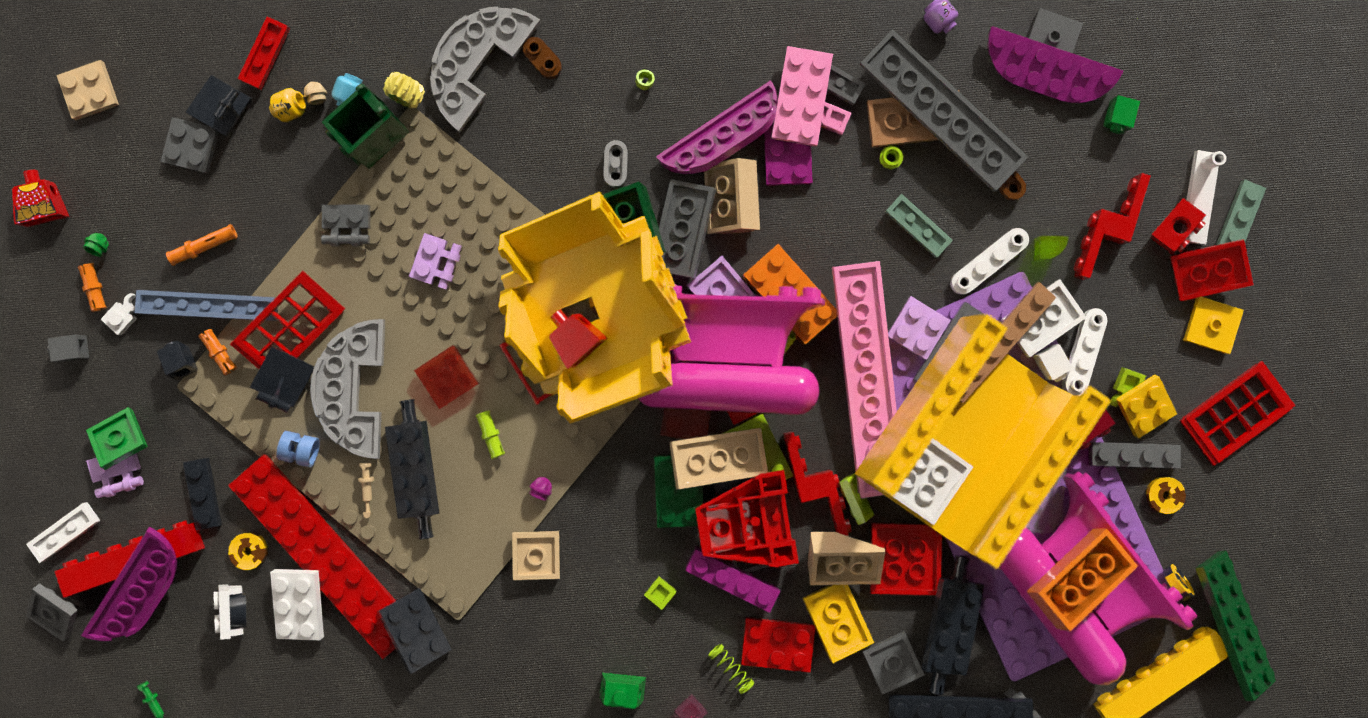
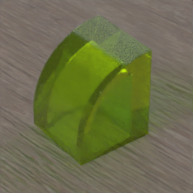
(1048, 247)

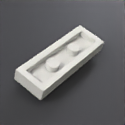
(63, 532)

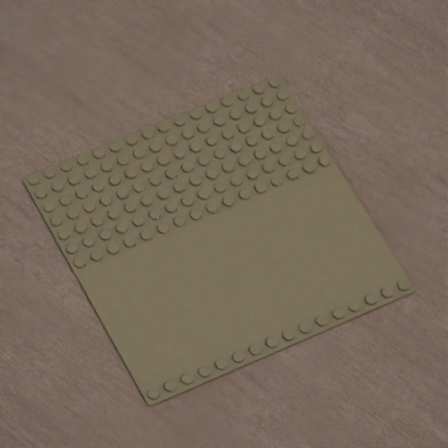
(413, 190)

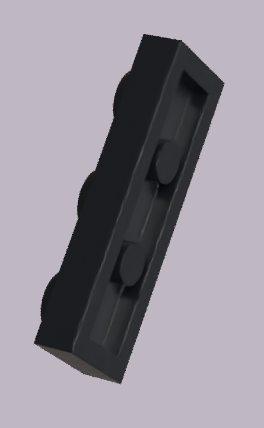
(202, 494)

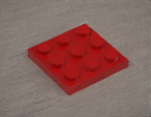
(910, 558)

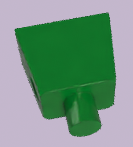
(622, 690)

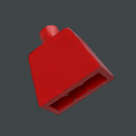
(574, 338)

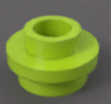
(896, 152)

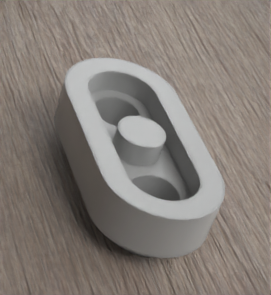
(615, 164)

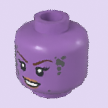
(940, 16)

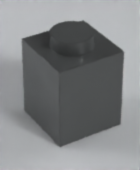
(68, 348)

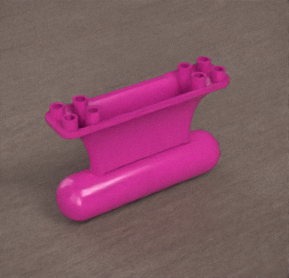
(732, 355)
(1134, 599)

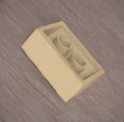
(736, 197)

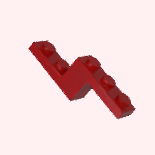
(1111, 226)
(817, 484)

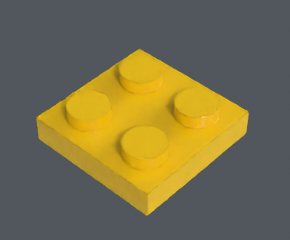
(1146, 406)

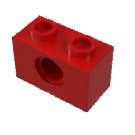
(1182, 213)

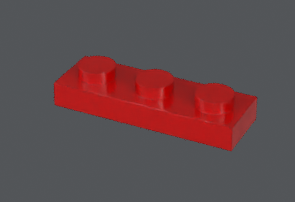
(264, 53)

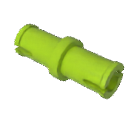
(490, 434)

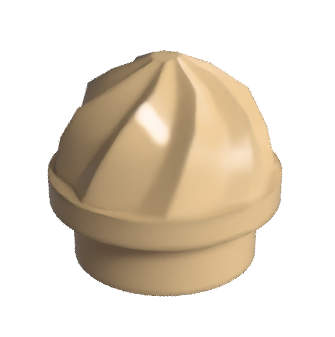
(315, 93)

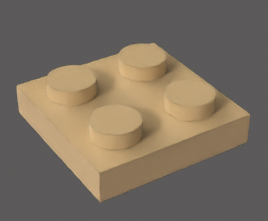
(87, 90)
(535, 555)

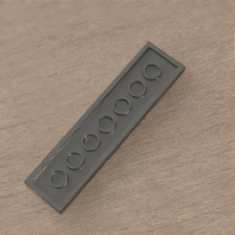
(943, 110)

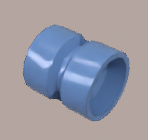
(293, 447)

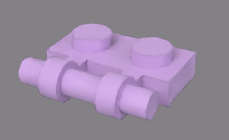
(429, 258)
(123, 468)

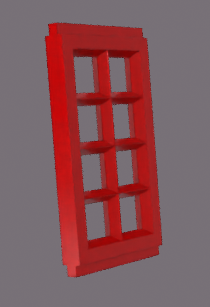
(317, 292)
(1272, 387)

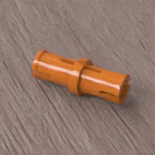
(92, 287)
(217, 352)

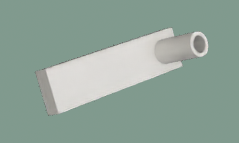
(1202, 189)

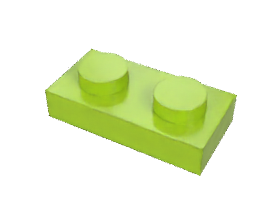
(859, 507)

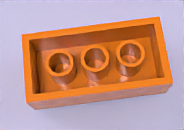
(779, 270)
(1082, 579)

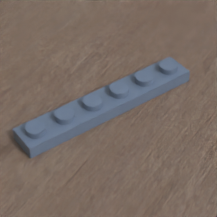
(201, 305)

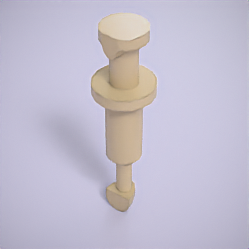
(366, 487)

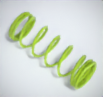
(719, 649)

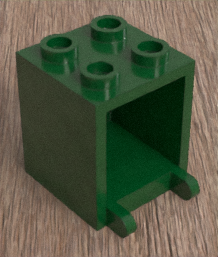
(370, 119)

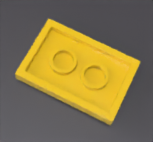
(838, 621)

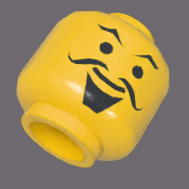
(287, 105)

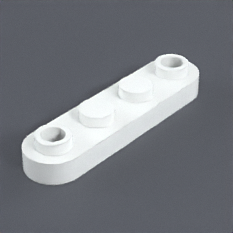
(989, 261)
(1085, 351)

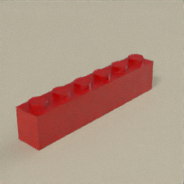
(104, 568)

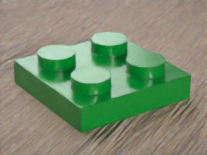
(116, 438)

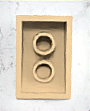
(843, 560)

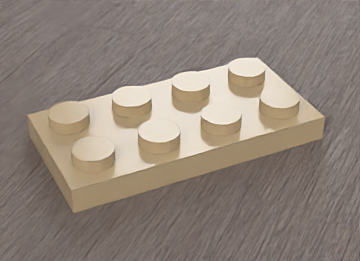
(718, 458)

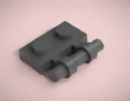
(345, 217)

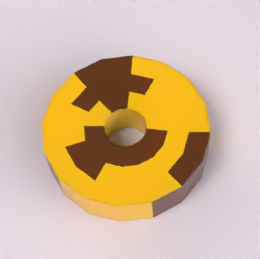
(1175, 498)
(258, 548)

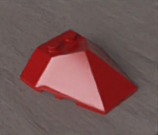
(749, 523)

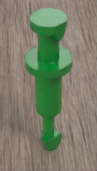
(151, 700)

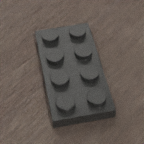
(685, 226)

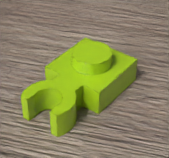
(1126, 381)

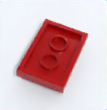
(1211, 270)
(778, 644)

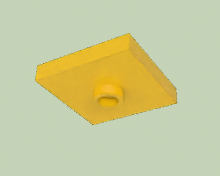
(1213, 325)

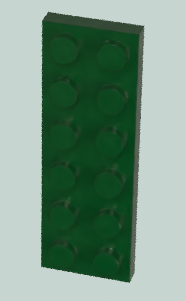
(1236, 625)

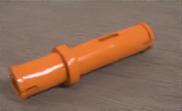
(193, 248)

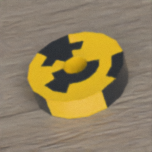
(1177, 579)

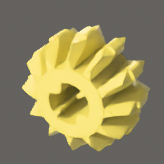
(403, 90)

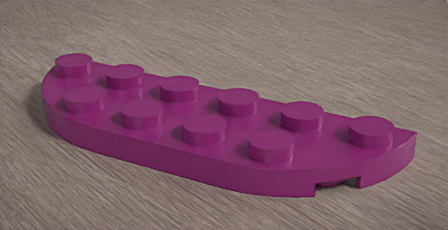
(1049, 68)
(723, 133)
(135, 590)

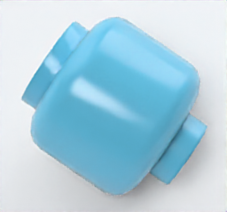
(344, 87)

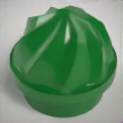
(96, 244)

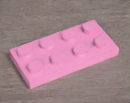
(802, 96)

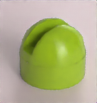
(640, 78)

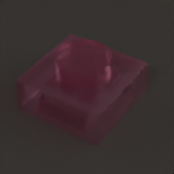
(691, 708)

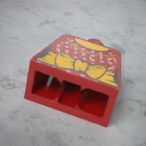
(37, 201)

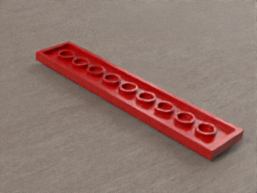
(316, 547)

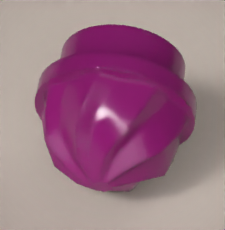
(541, 488)

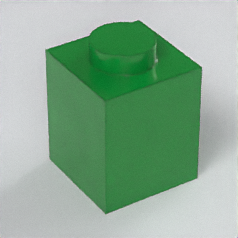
(1121, 114)

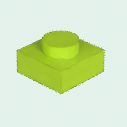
(660, 592)

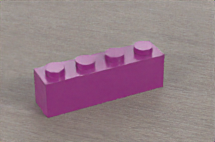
(733, 580)

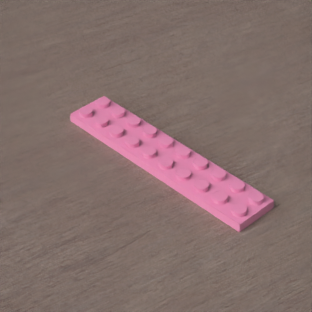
(864, 358)

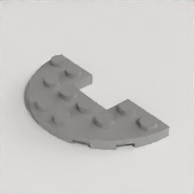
(464, 51)
(337, 385)

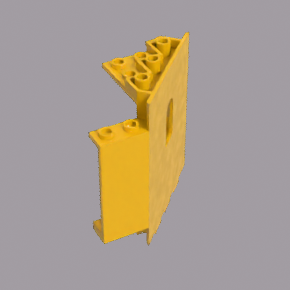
(586, 255)

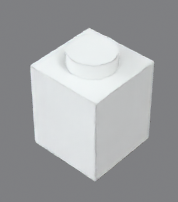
(1053, 363)

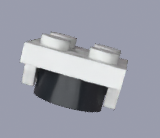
(232, 611)

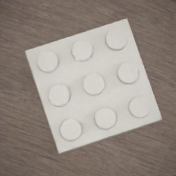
(933, 482)

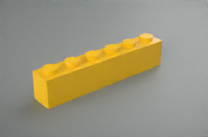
(1164, 676)

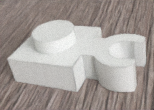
(120, 316)

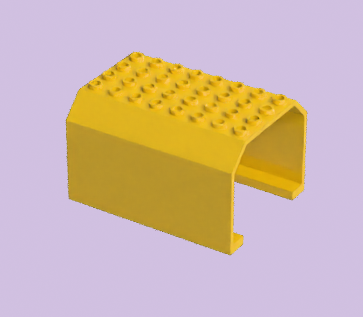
(1009, 429)

